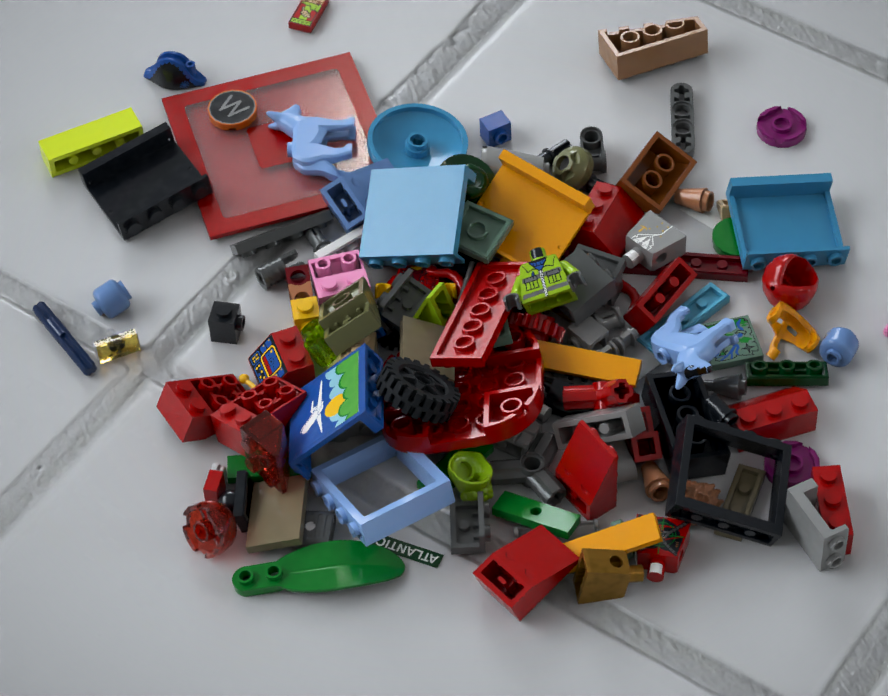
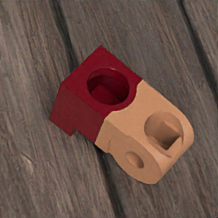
(300, 286)

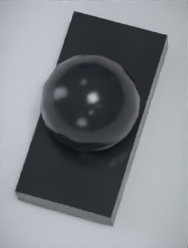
(239, 499)

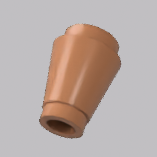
(695, 198)
(655, 481)

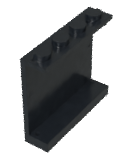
(144, 181)

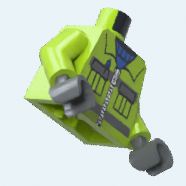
(544, 283)

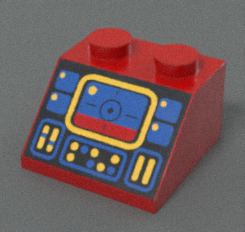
(284, 357)

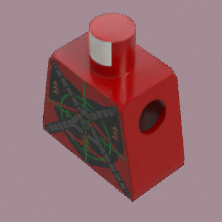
(667, 554)

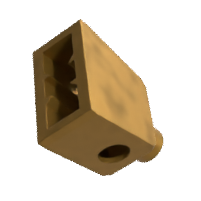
(604, 575)

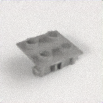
(628, 346)

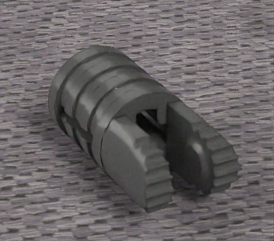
(274, 270)

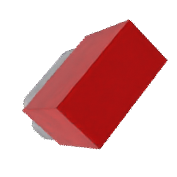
(215, 482)

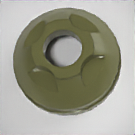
(578, 169)

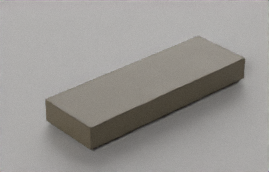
(743, 493)

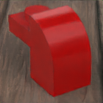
(645, 445)

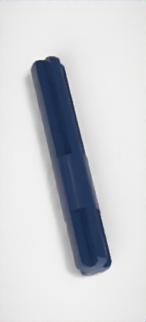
(64, 338)

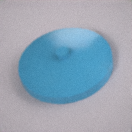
(415, 136)

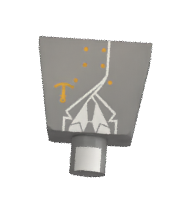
(653, 243)

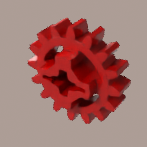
(539, 325)

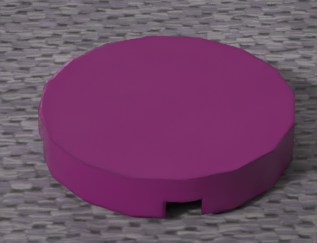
(781, 127)
(800, 464)

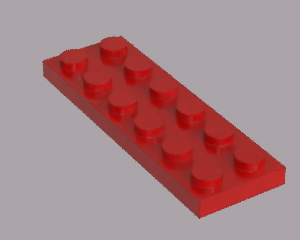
(477, 317)

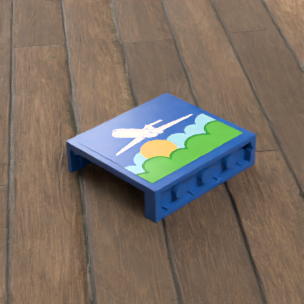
(334, 404)

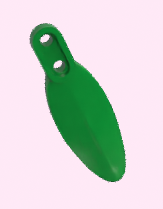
(321, 569)

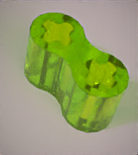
(316, 344)

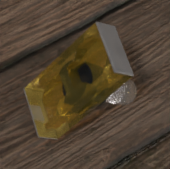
(116, 345)

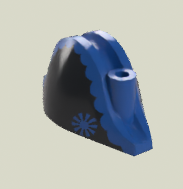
(175, 72)

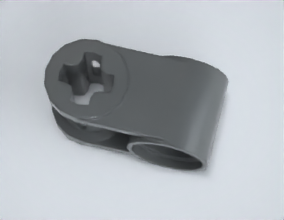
(592, 140)

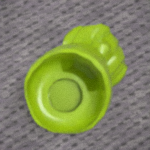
(471, 474)

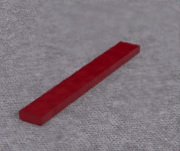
(705, 265)

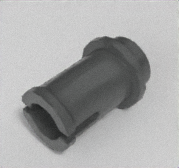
(317, 241)

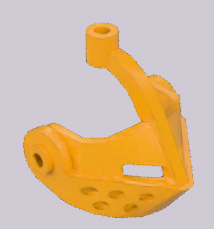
(806, 337)

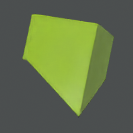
(436, 306)

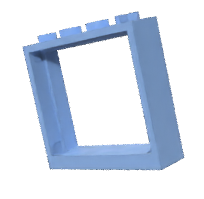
(395, 516)

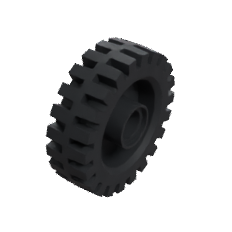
(418, 390)

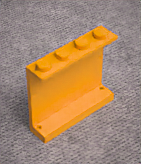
(541, 206)

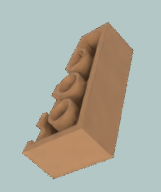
(652, 46)

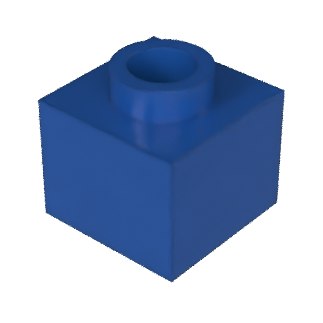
(495, 129)

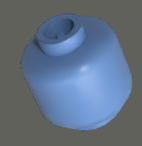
(111, 298)
(839, 347)

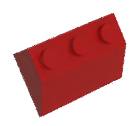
(609, 220)
(778, 414)

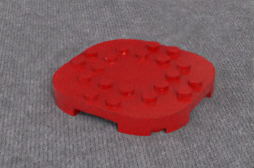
(492, 407)

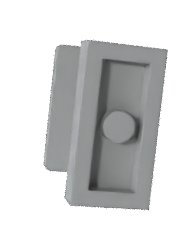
(823, 545)

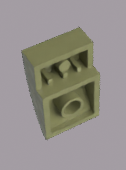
(349, 316)

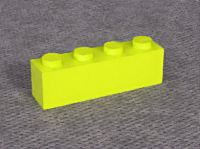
(89, 141)

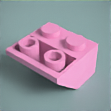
(335, 273)

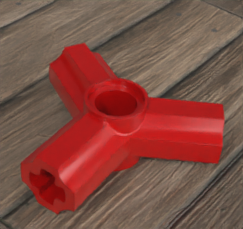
(599, 395)

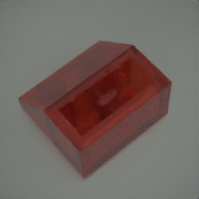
(267, 450)

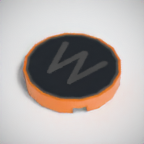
(232, 110)

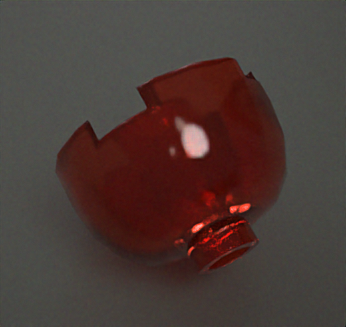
(210, 527)

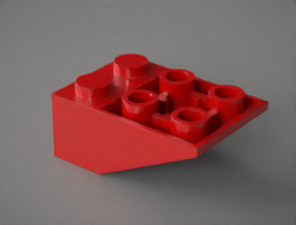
(272, 394)
(191, 401)
(589, 472)
(526, 570)

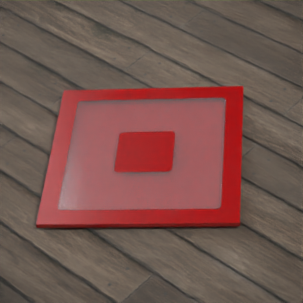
(250, 166)

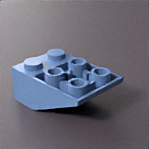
(349, 195)

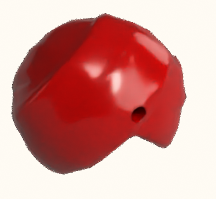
(790, 281)

